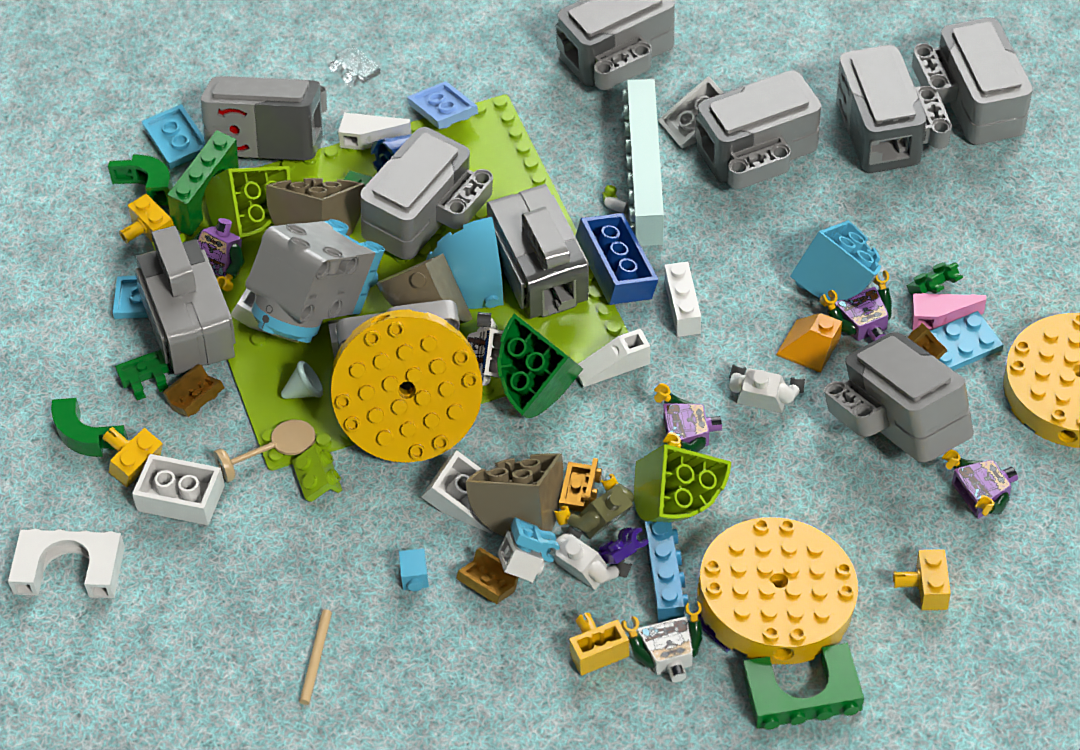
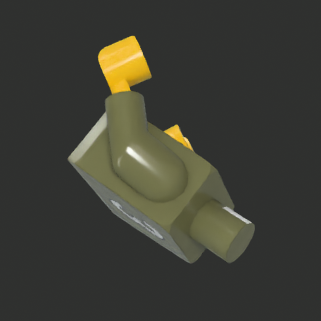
(600, 512)

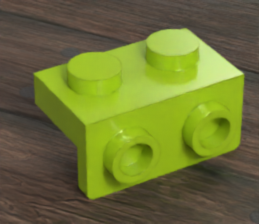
(316, 473)

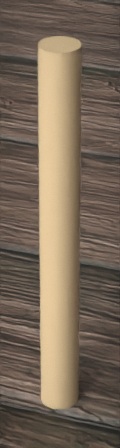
(315, 657)

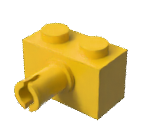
(146, 218)
(131, 454)
(930, 579)
(597, 645)

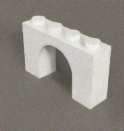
(39, 547)

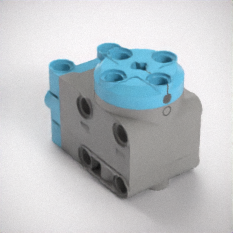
(310, 276)

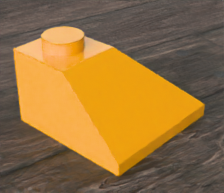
(811, 341)

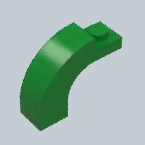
(145, 171)
(75, 434)

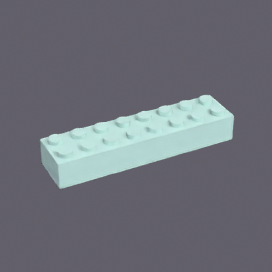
(643, 162)

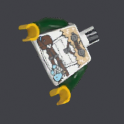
(668, 644)

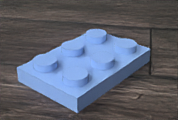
(442, 105)

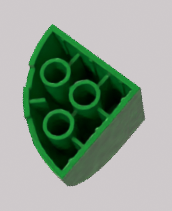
(532, 368)

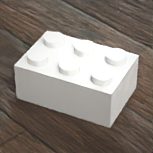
(178, 489)

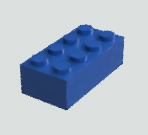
(616, 258)

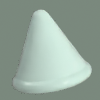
(302, 383)

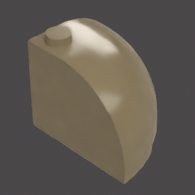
(314, 201)
(425, 283)
(519, 490)

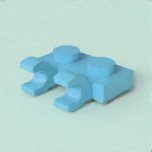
(530, 537)

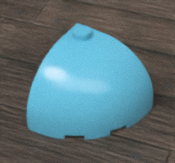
(837, 262)
(474, 263)

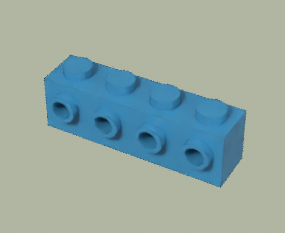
(664, 571)

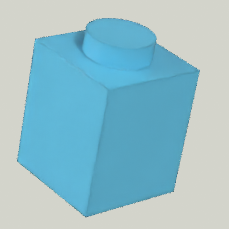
(413, 569)

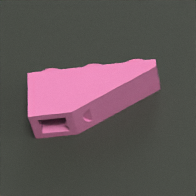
(941, 309)

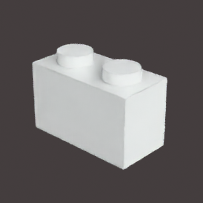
(519, 562)

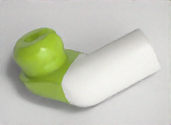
(611, 201)

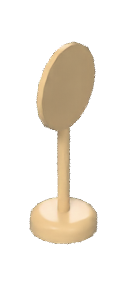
(288, 438)

